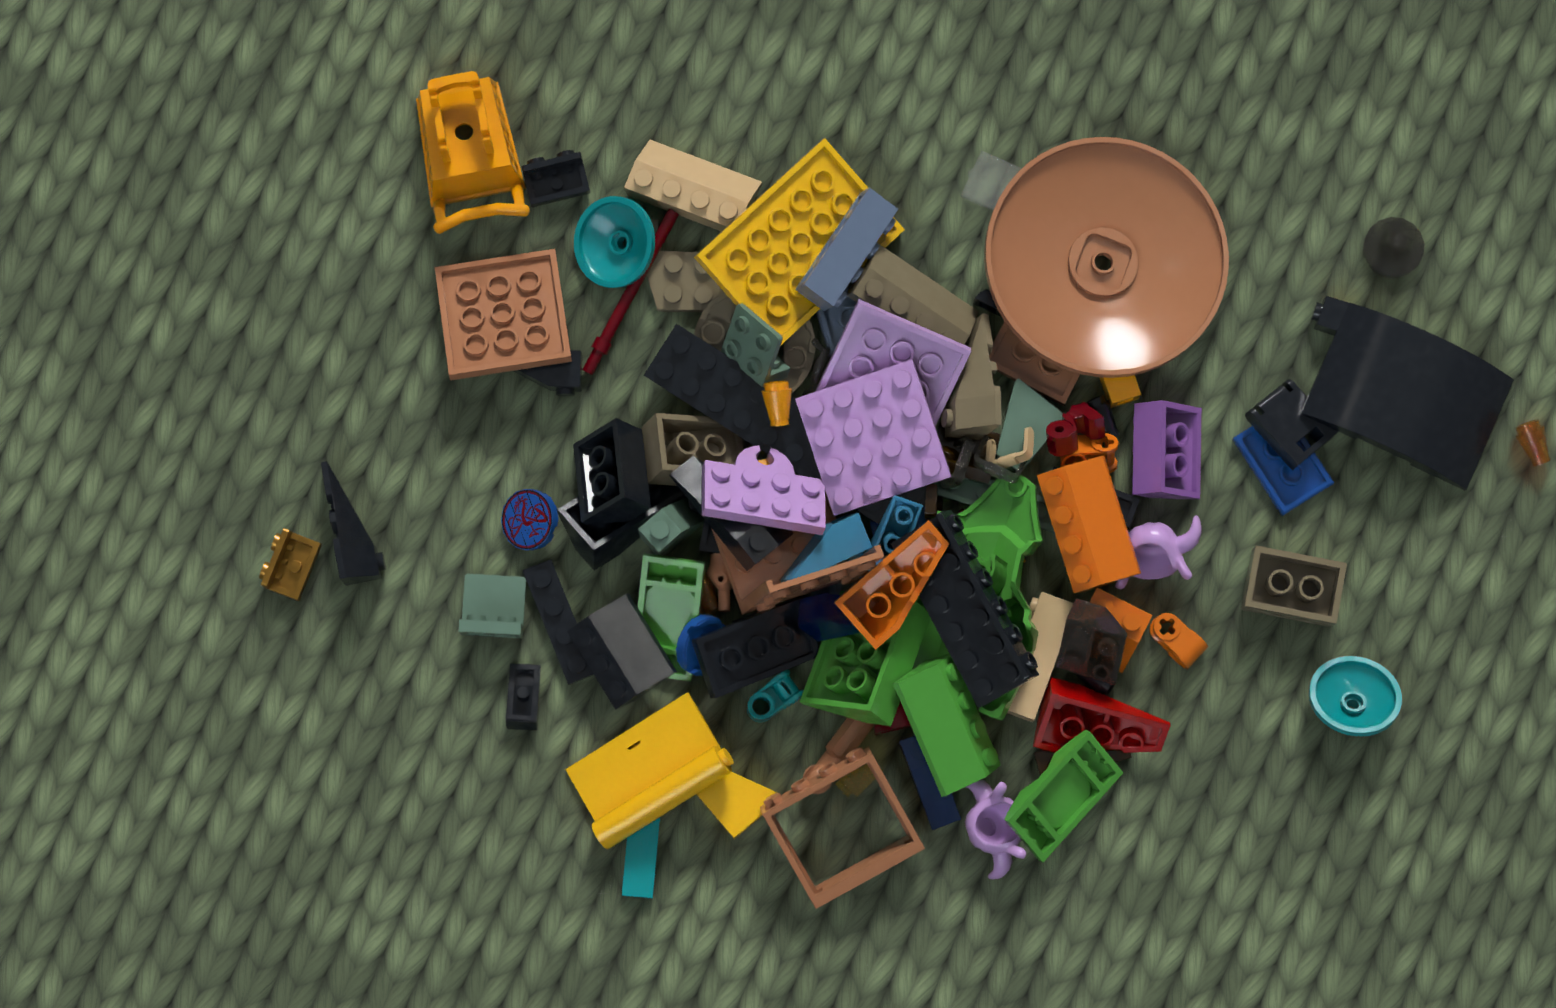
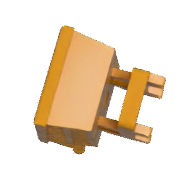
(474, 166)

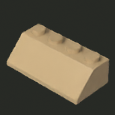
(690, 186)

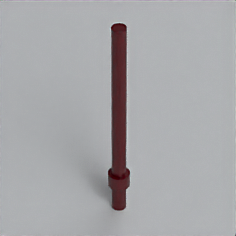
(602, 344)

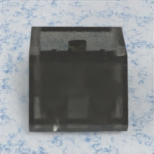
(1092, 643)

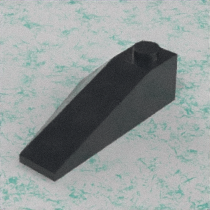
(745, 540)
(606, 541)

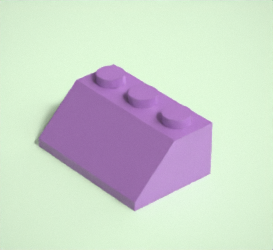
(1166, 450)

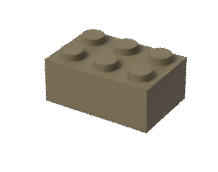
(1293, 586)

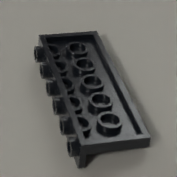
(973, 618)

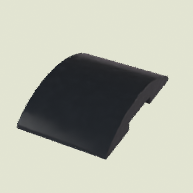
(1408, 394)

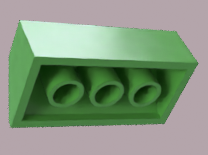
(947, 724)

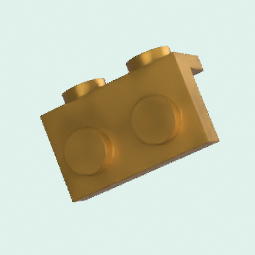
(289, 564)

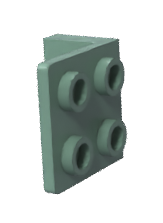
(754, 346)
(493, 606)

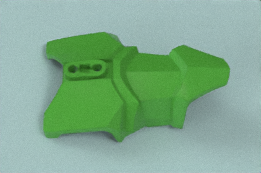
(1003, 530)

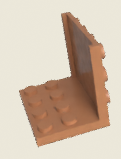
(761, 585)

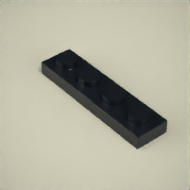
(557, 619)

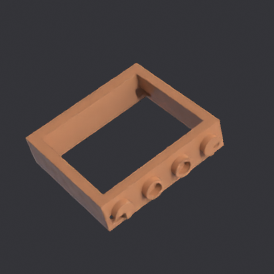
(865, 868)

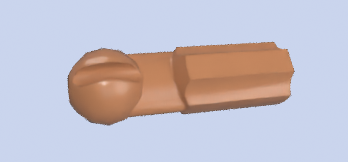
(846, 739)

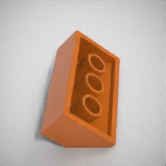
(1088, 524)

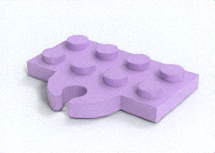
(763, 493)

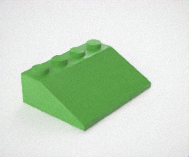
(857, 679)

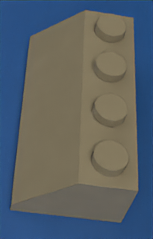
(913, 296)

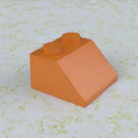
(1128, 616)

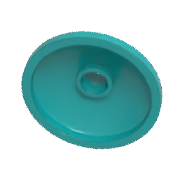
(601, 238)
(1356, 684)

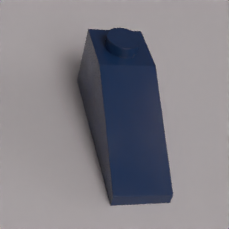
(938, 809)

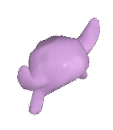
(1161, 551)
(989, 829)

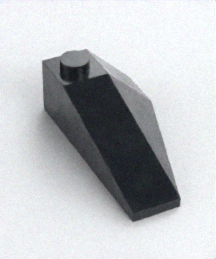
(353, 547)

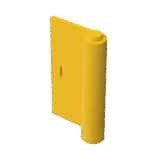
(667, 764)

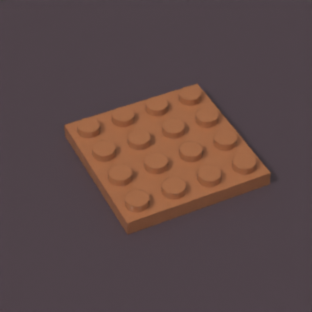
(502, 314)

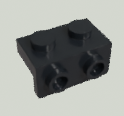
(555, 178)

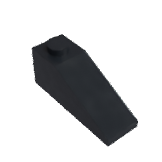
(562, 377)

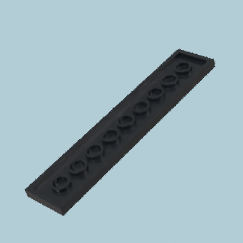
(734, 400)

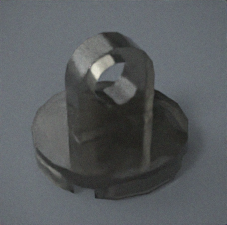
(1393, 247)

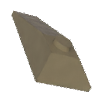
(975, 401)

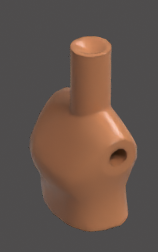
(719, 577)

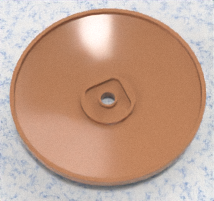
(1116, 204)

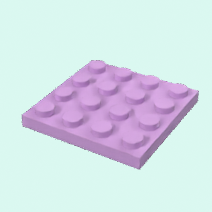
(881, 339)
(873, 437)

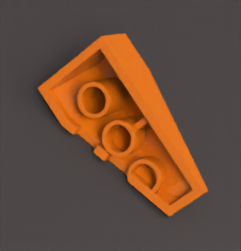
(888, 591)

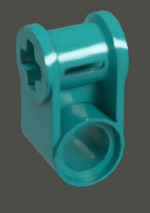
(775, 696)

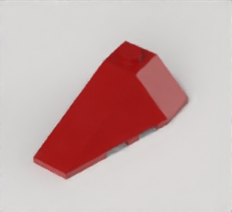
(1073, 708)

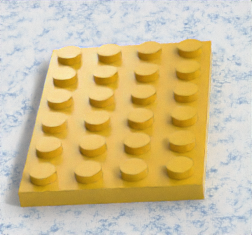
(781, 234)

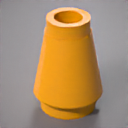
(777, 402)

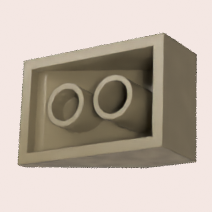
(676, 438)

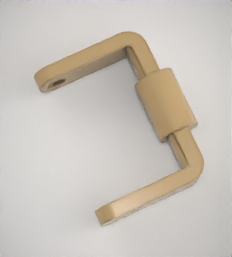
(1013, 458)

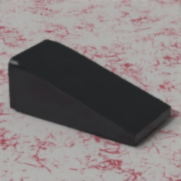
(523, 697)

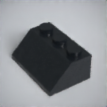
(612, 474)
(621, 651)

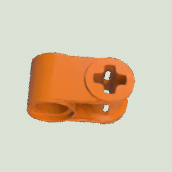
(1093, 448)
(1182, 643)

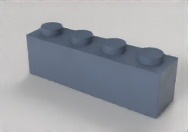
(847, 249)

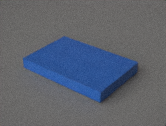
(1283, 486)

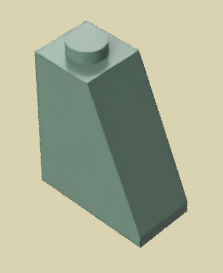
(1025, 410)
(670, 527)

